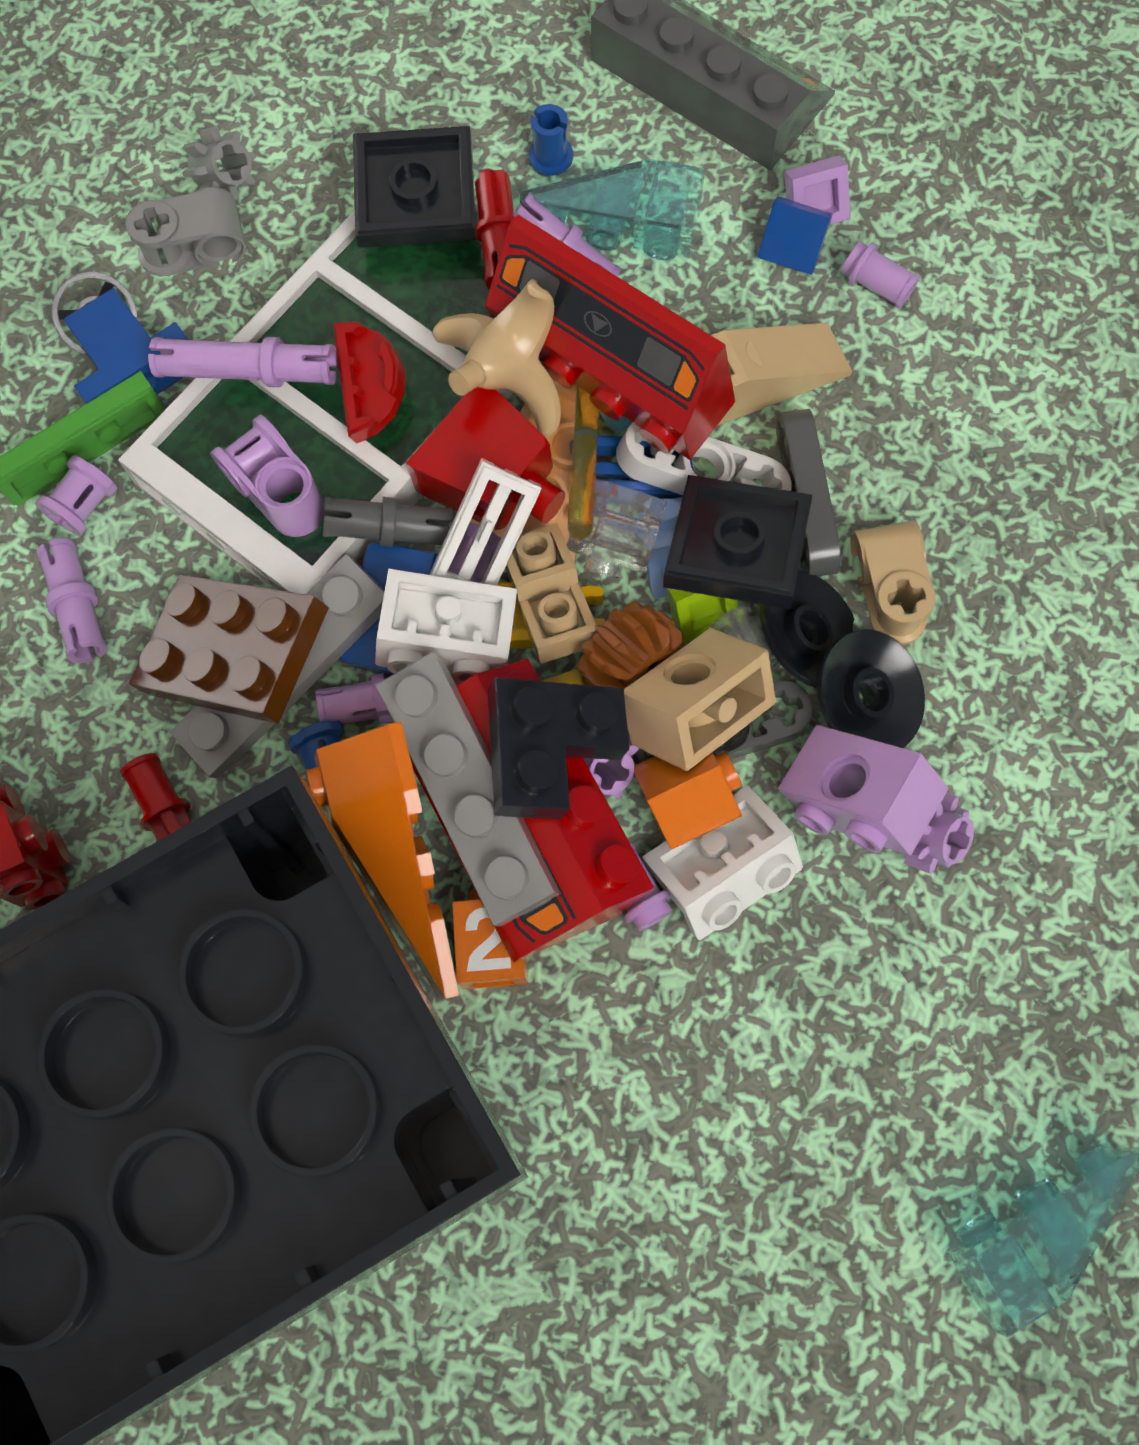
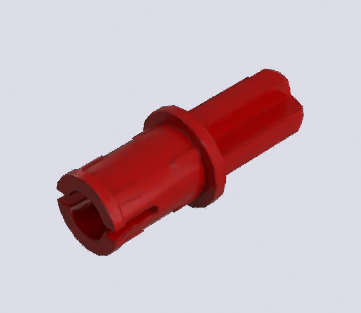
(495, 215)
(155, 796)

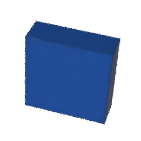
(794, 235)

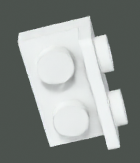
(446, 616)
(728, 866)

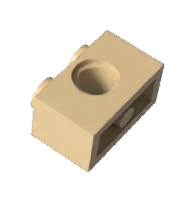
(699, 698)

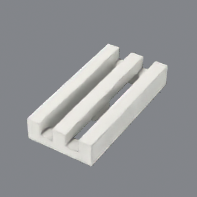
(506, 481)

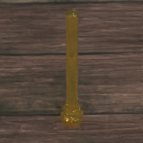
(583, 467)

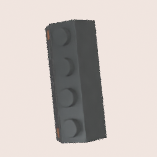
(708, 74)

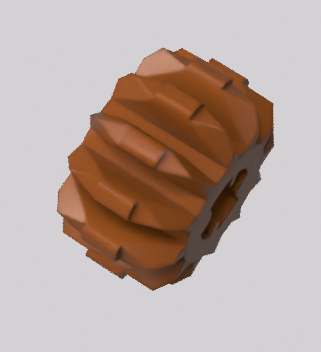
(628, 646)

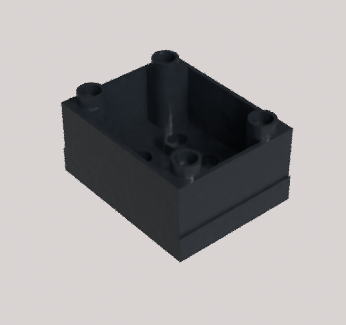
(212, 1113)

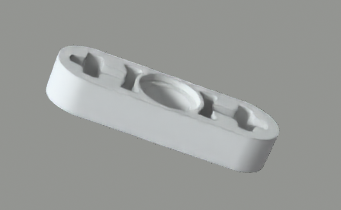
(724, 456)

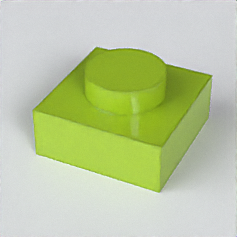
(696, 612)

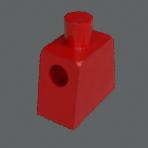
(489, 429)

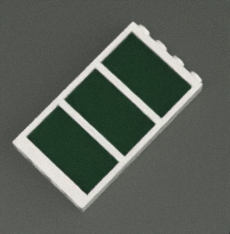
(388, 290)

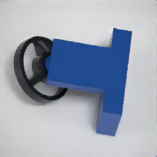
(110, 337)

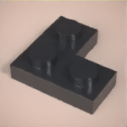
(535, 731)

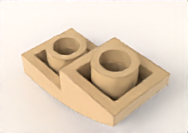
(549, 593)

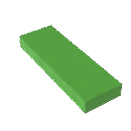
(83, 433)

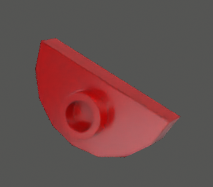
(370, 379)

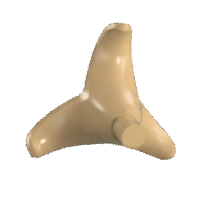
(506, 353)

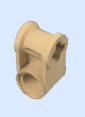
(895, 571)

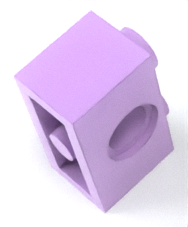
(863, 790)

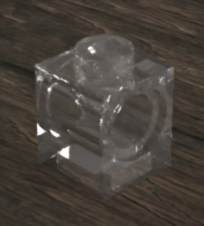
(622, 530)

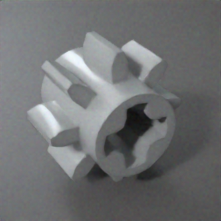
(234, 159)

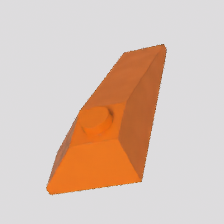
(372, 807)

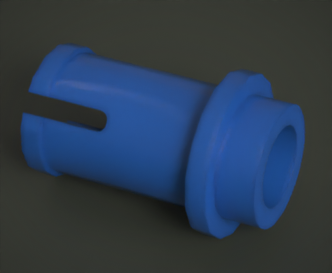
(550, 150)

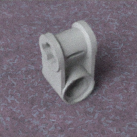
(193, 232)

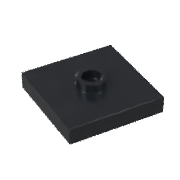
(414, 187)
(738, 541)

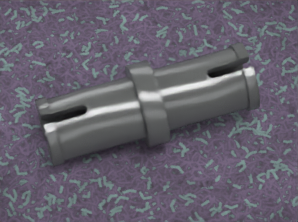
(386, 521)

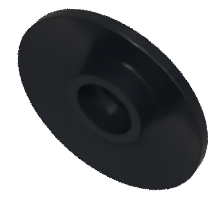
(808, 629)
(884, 676)

